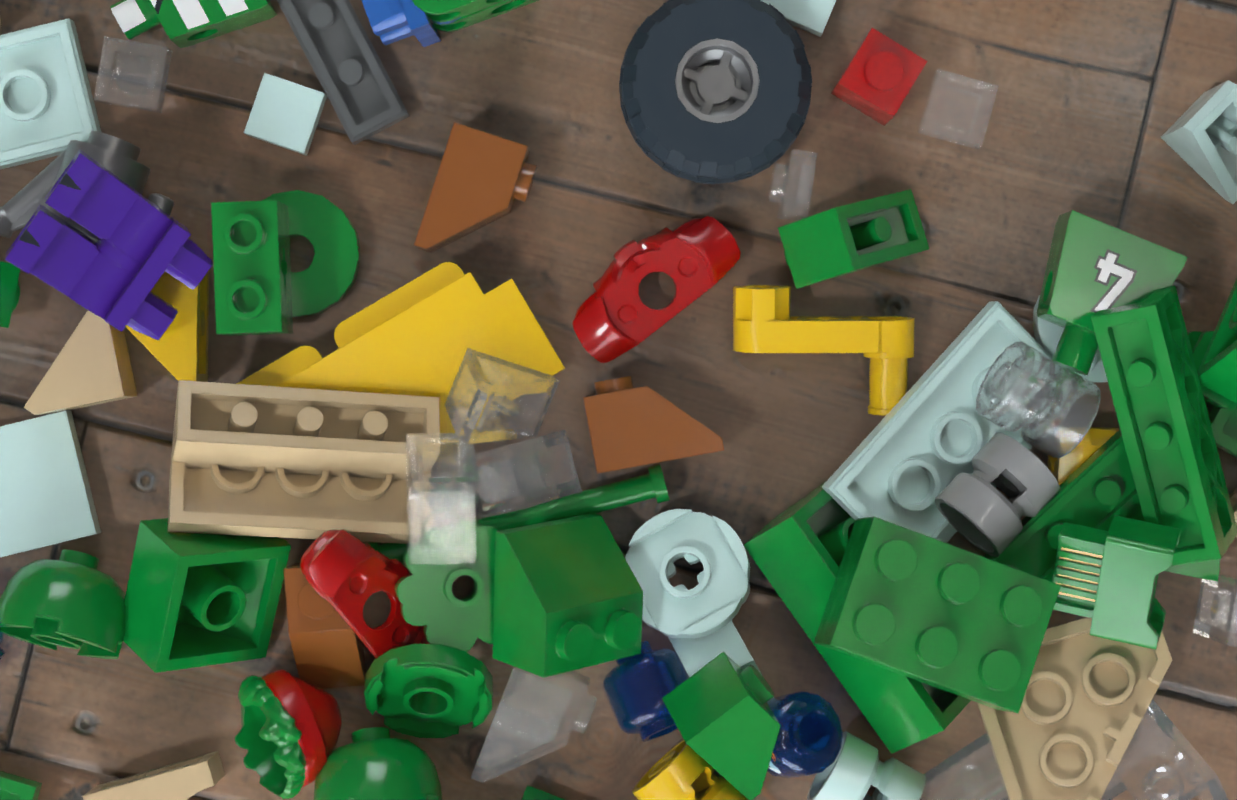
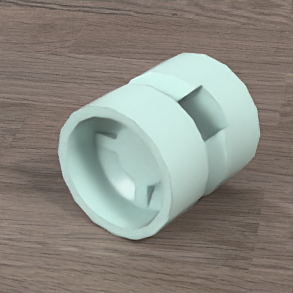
(858, 769)

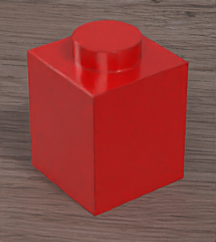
(879, 77)

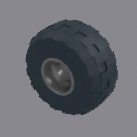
(715, 88)

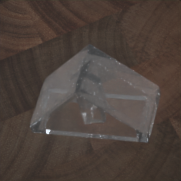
(497, 399)

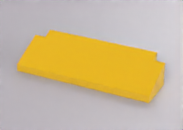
(418, 340)

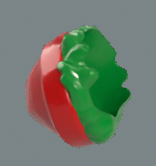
(286, 730)

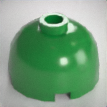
(65, 606)
(378, 770)

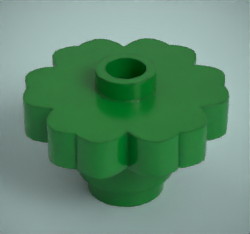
(429, 599)

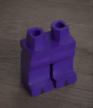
(126, 261)

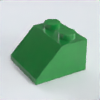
(201, 596)
(564, 597)

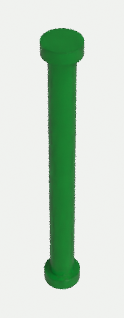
(581, 503)

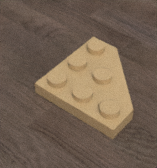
(1074, 714)

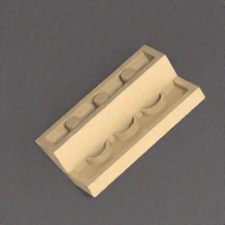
(292, 461)

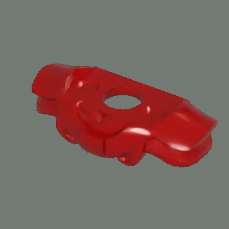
(615, 316)
(347, 575)

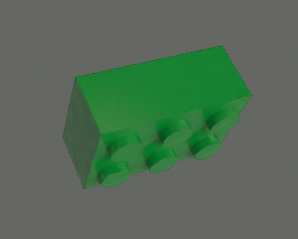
(937, 614)

